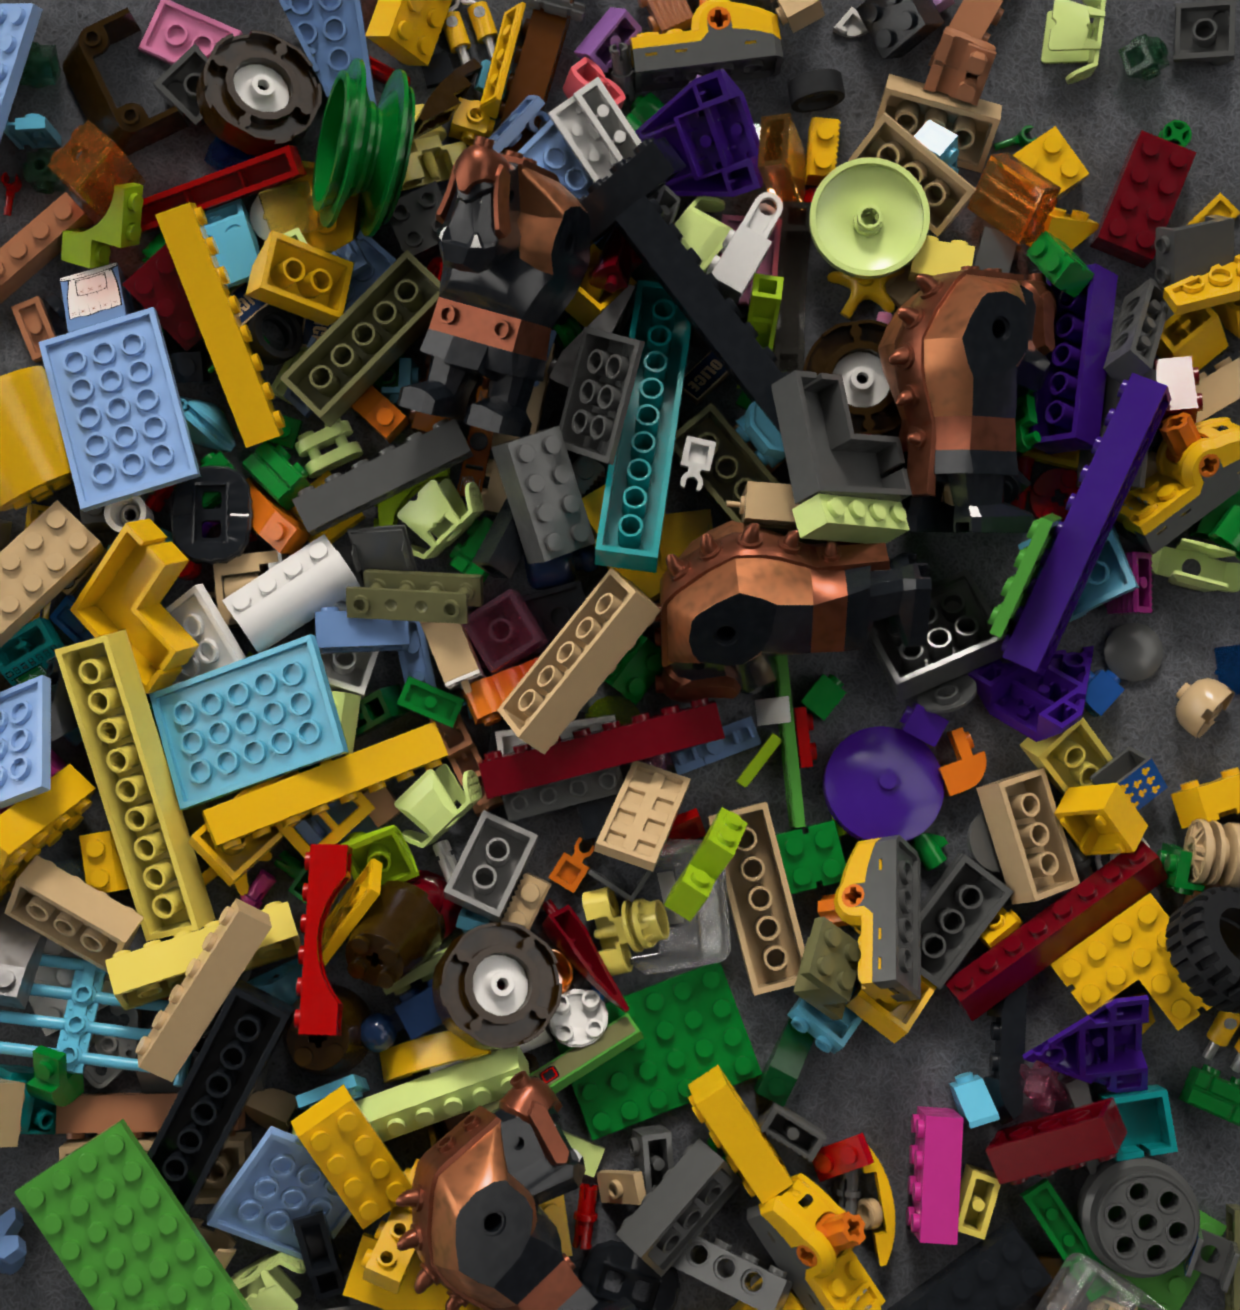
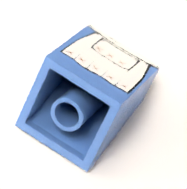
(95, 297)

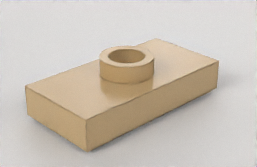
(621, 1186)

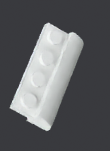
(595, 129)
(290, 593)

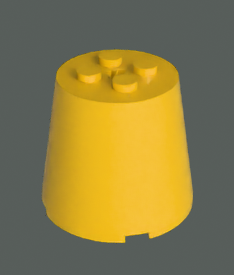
(30, 440)

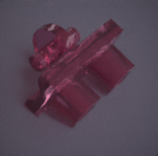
(1042, 1086)

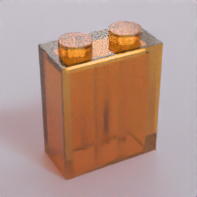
(782, 158)
(1014, 198)

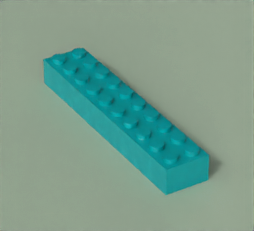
(643, 461)

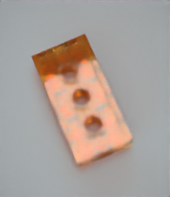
(96, 169)

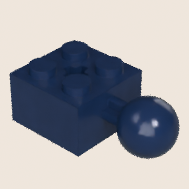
(414, 1013)

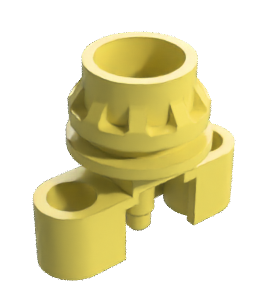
(429, 159)
(638, 926)

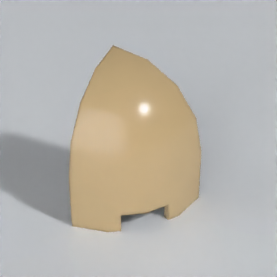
(271, 1108)

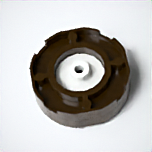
(258, 92)
(853, 352)
(468, 980)

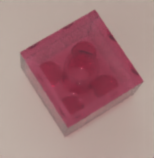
(504, 631)

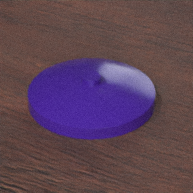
(883, 784)

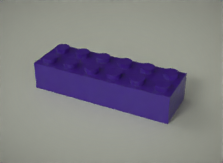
(1074, 390)

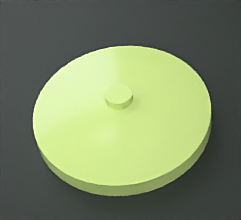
(869, 218)

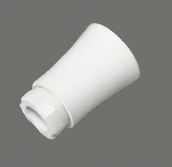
(122, 512)

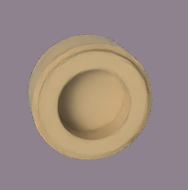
(870, 1212)

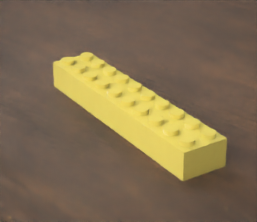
(135, 785)

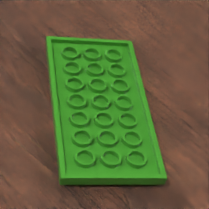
(126, 1230)

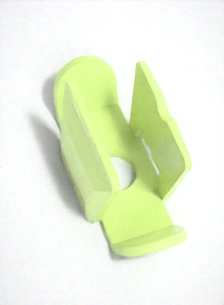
(1072, 37)
(701, 230)
(442, 513)
(1213, 574)
(432, 803)
(267, 1285)

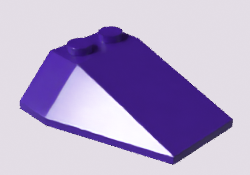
(712, 135)

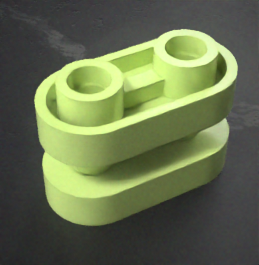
(311, 443)

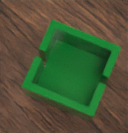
(811, 856)

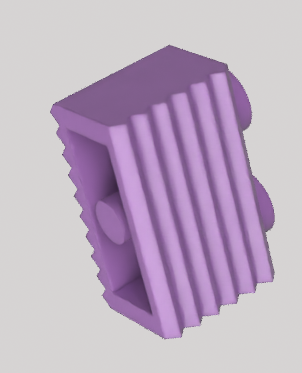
(612, 28)

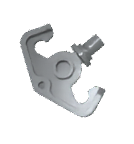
(113, 1046)

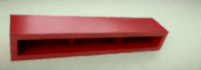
(227, 184)

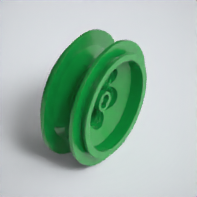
(363, 148)

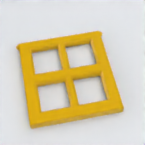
(338, 831)

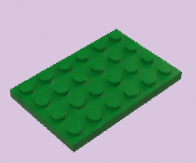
(686, 1030)

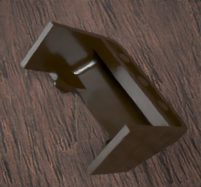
(125, 125)

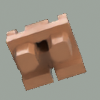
(960, 66)

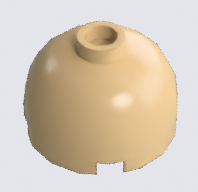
(1201, 704)

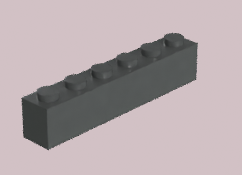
(382, 477)

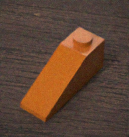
(380, 414)
(276, 523)

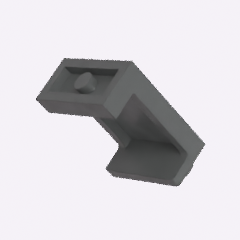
(1193, 249)

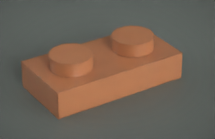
(33, 324)

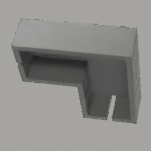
(822, 445)

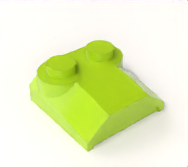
(385, 846)

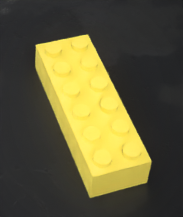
(158, 966)

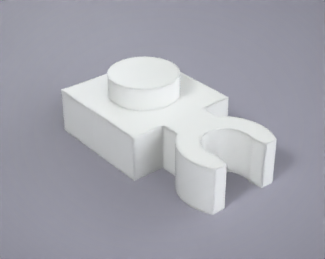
(697, 458)

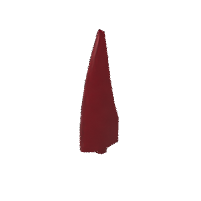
(613, 264)
(574, 941)

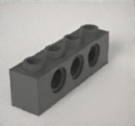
(1137, 332)
(563, 793)
(769, 1297)

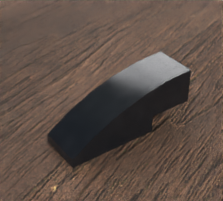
(320, 1255)

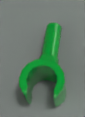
(1019, 139)

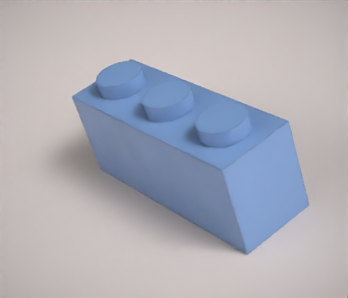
(344, 635)

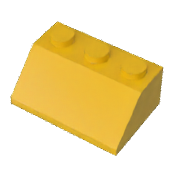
(300, 279)

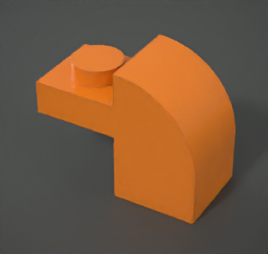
(968, 767)

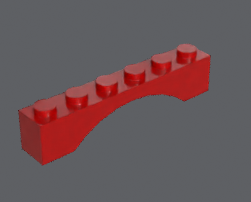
(319, 1005)

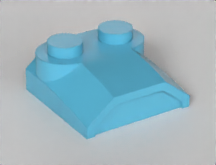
(763, 435)

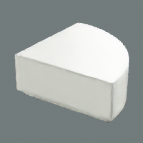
(850, 25)

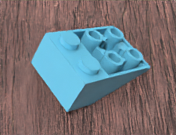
(234, 238)

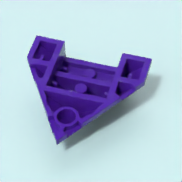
(1034, 702)
(1102, 1046)

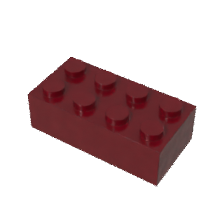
(1143, 198)
(1057, 1142)

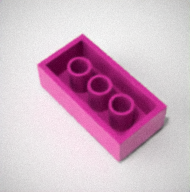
(936, 1175)

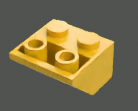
(1193, 335)

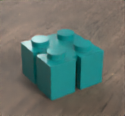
(1147, 1122)

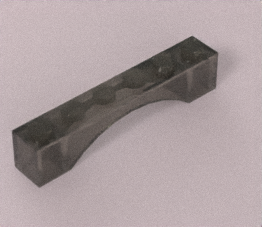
(793, 266)

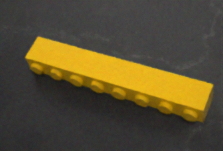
(220, 324)
(323, 785)

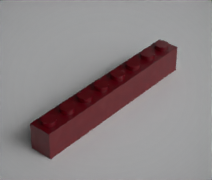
(602, 748)
(1056, 930)

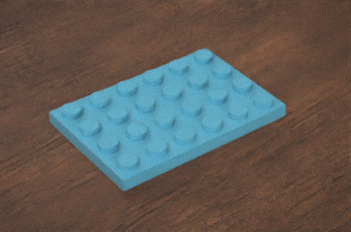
(248, 722)

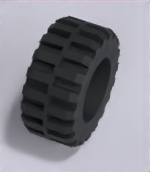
(1207, 946)

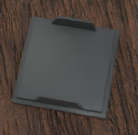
(381, 548)

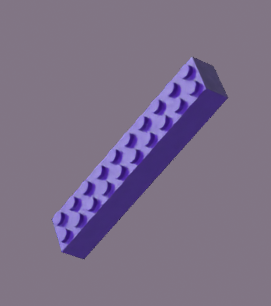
(1087, 524)

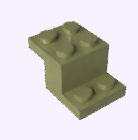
(828, 969)

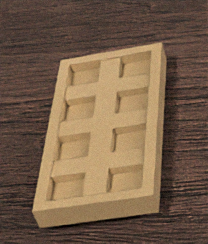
(642, 815)

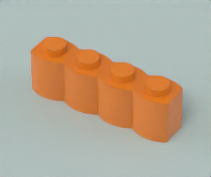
(492, 691)

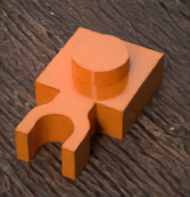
(570, 869)

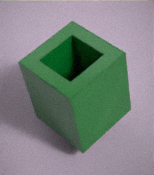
(823, 696)

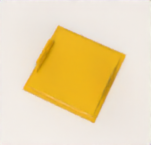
(680, 531)

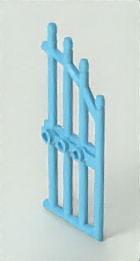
(80, 1018)

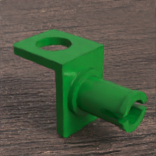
(295, 870)

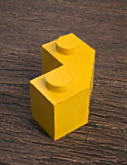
(1208, 800)

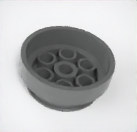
(1111, 1188)

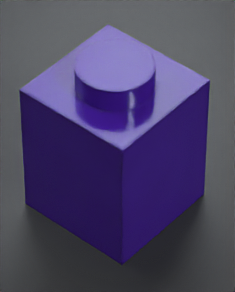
(923, 724)

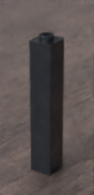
(502, 545)

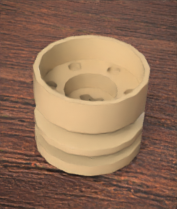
(1214, 853)

